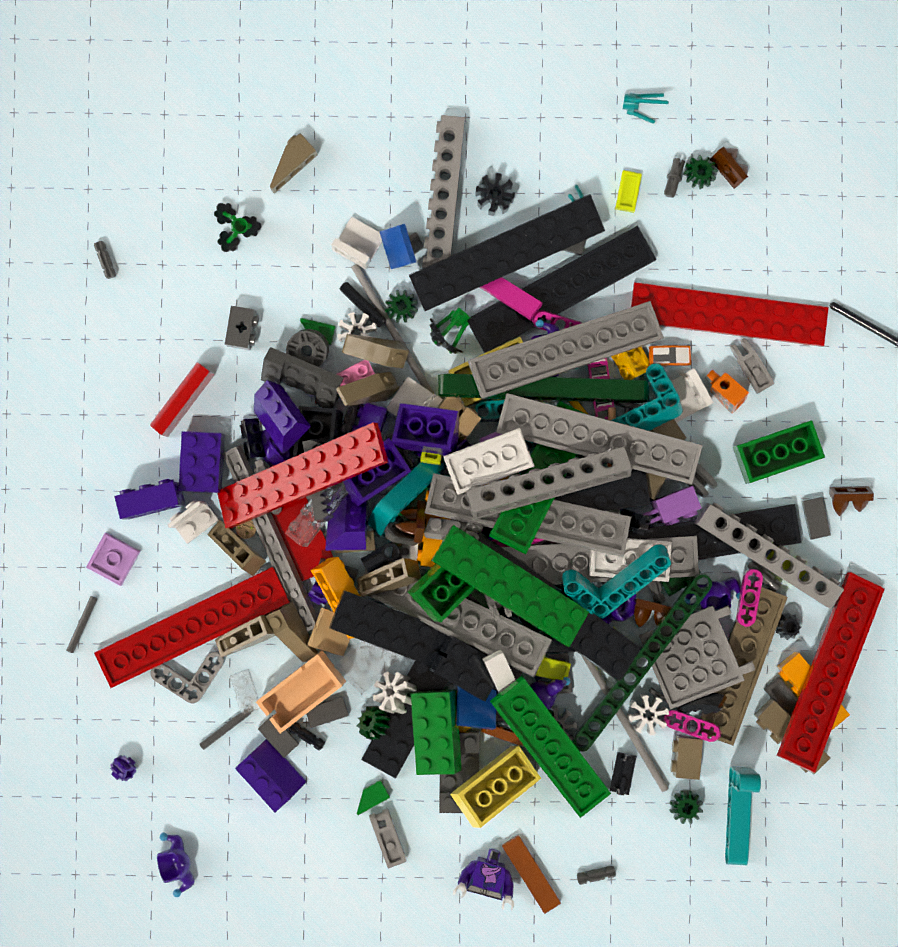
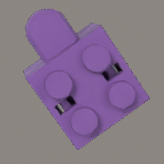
(675, 505)

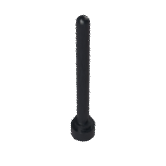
(864, 323)

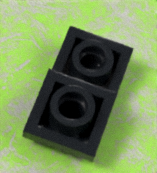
(708, 704)

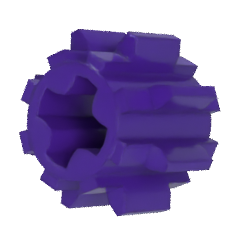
(317, 595)
(123, 768)

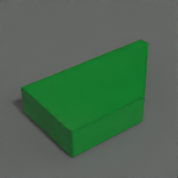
(325, 329)
(372, 796)

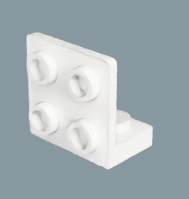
(357, 243)
(691, 393)
(413, 394)
(194, 520)

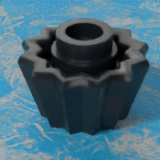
(788, 626)

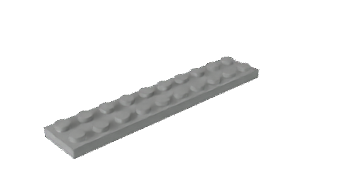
(565, 350)
(591, 434)
(562, 524)
(555, 559)
(477, 628)

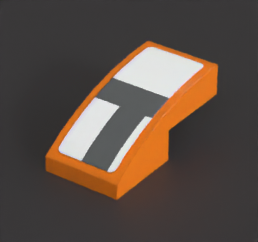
(670, 355)

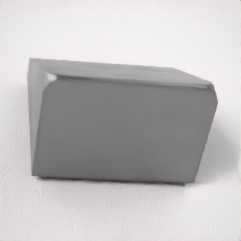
(416, 242)

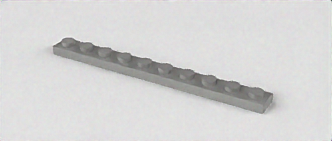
(274, 545)

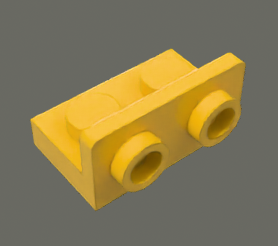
(631, 363)

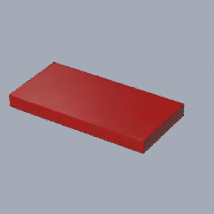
(303, 557)

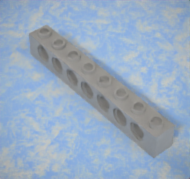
(455, 126)
(541, 491)
(827, 595)

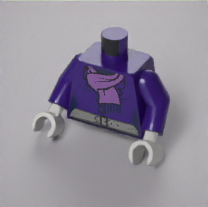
(487, 878)

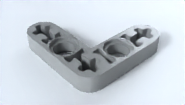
(195, 683)

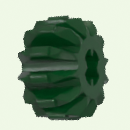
(700, 164)
(395, 310)
(373, 722)
(693, 807)

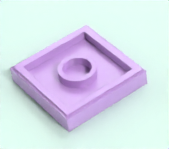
(113, 559)

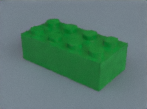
(778, 452)
(439, 592)
(436, 732)

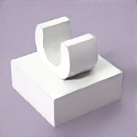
(413, 551)

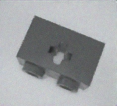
(238, 317)

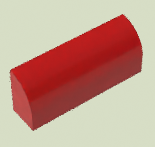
(181, 400)

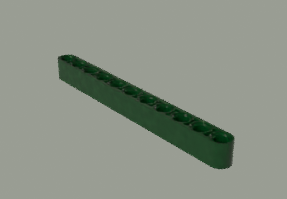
(553, 389)
(639, 672)

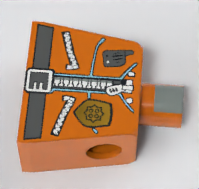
(731, 397)

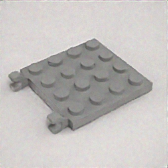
(697, 659)

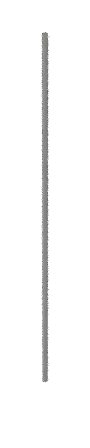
(593, 668)

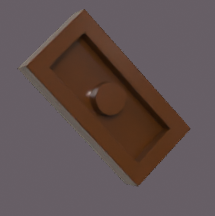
(728, 167)
(857, 494)
(416, 522)
(644, 609)

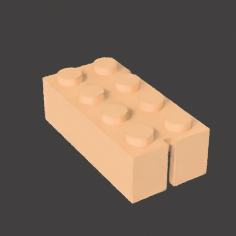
(301, 691)

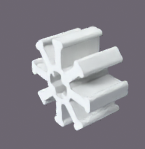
(360, 326)
(394, 692)
(653, 718)

